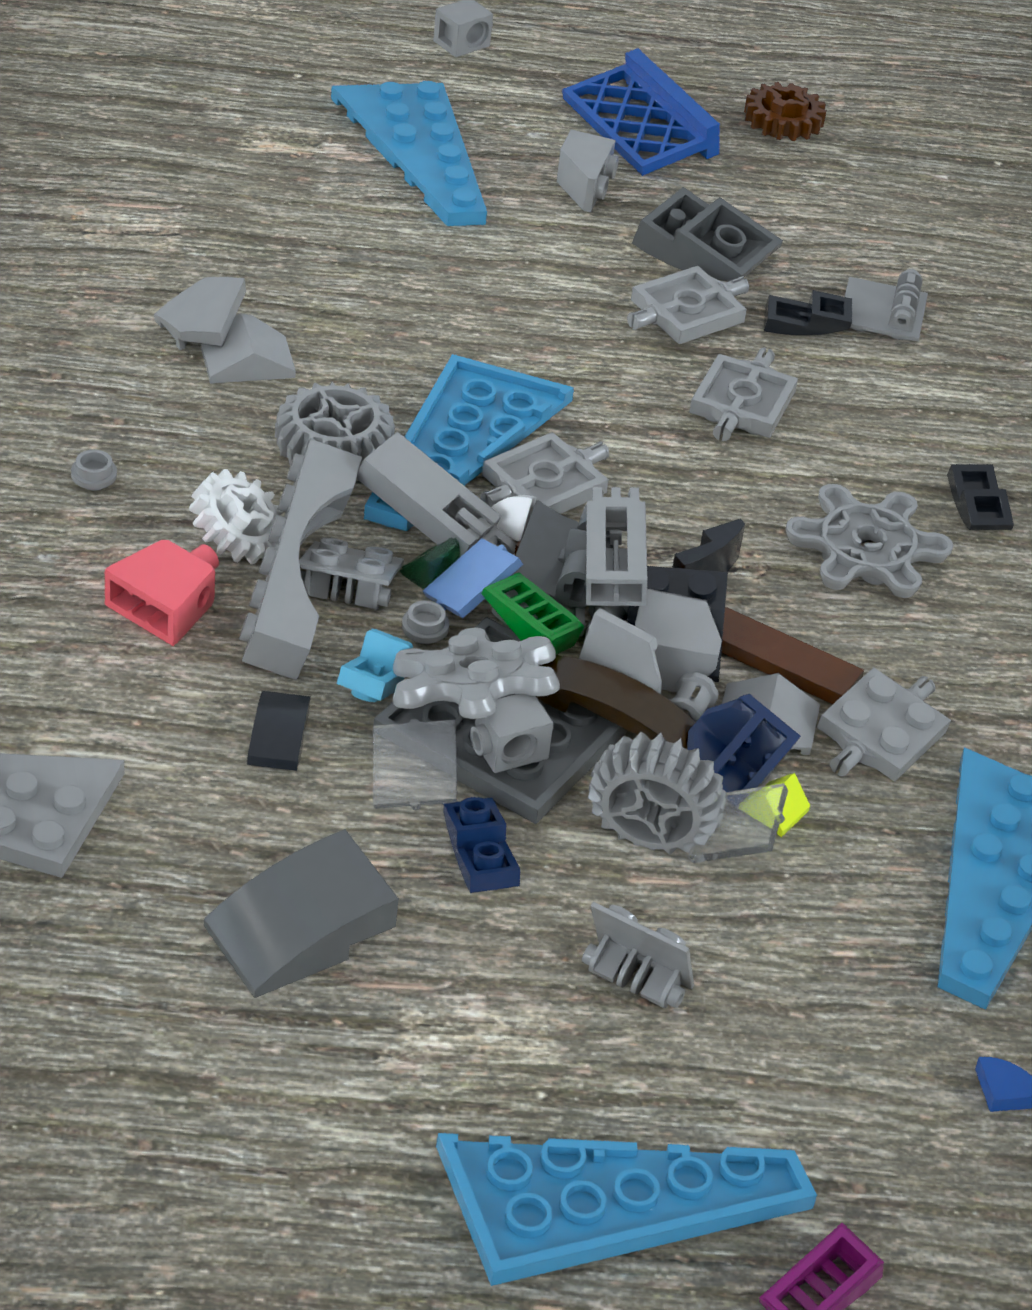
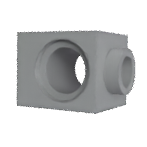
(463, 27)
(513, 734)

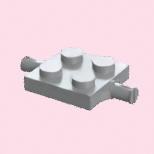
(688, 304)
(743, 395)
(547, 470)
(883, 724)

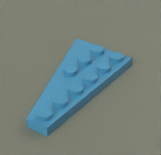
(420, 135)
(472, 418)
(987, 879)
(602, 1199)

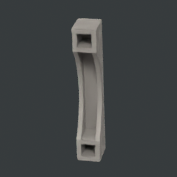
(285, 617)

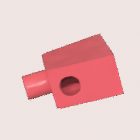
(163, 588)

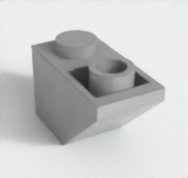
(586, 167)

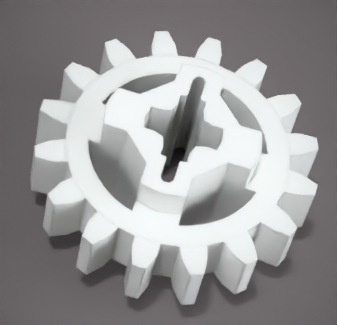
(235, 515)

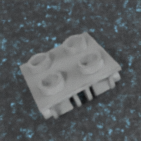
(888, 308)
(370, 567)
(625, 939)

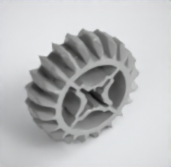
(334, 417)
(657, 793)

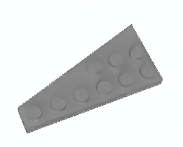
(51, 806)

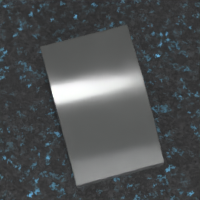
(711, 236)
(302, 914)

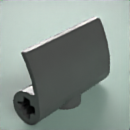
(556, 554)

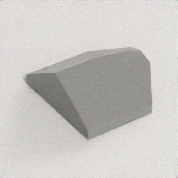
(249, 353)
(683, 633)
(622, 648)
(783, 700)

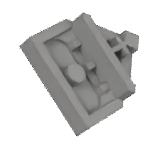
(203, 311)

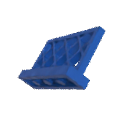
(664, 101)

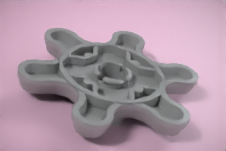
(854, 522)
(474, 672)

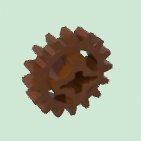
(785, 111)

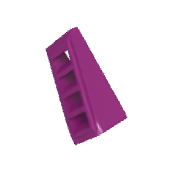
(841, 1244)

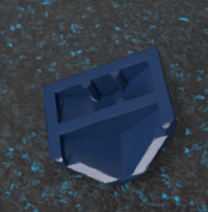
(742, 741)

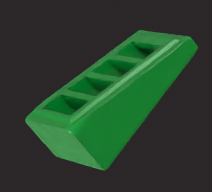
(553, 619)

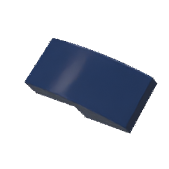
(481, 845)

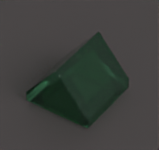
(432, 563)

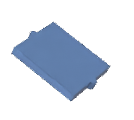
(463, 582)

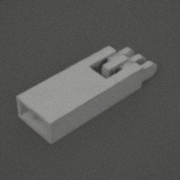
(429, 496)
(616, 574)

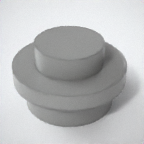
(93, 470)
(425, 622)

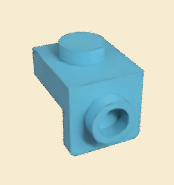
(372, 672)

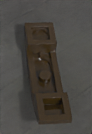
(617, 699)

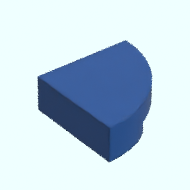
(1004, 1084)

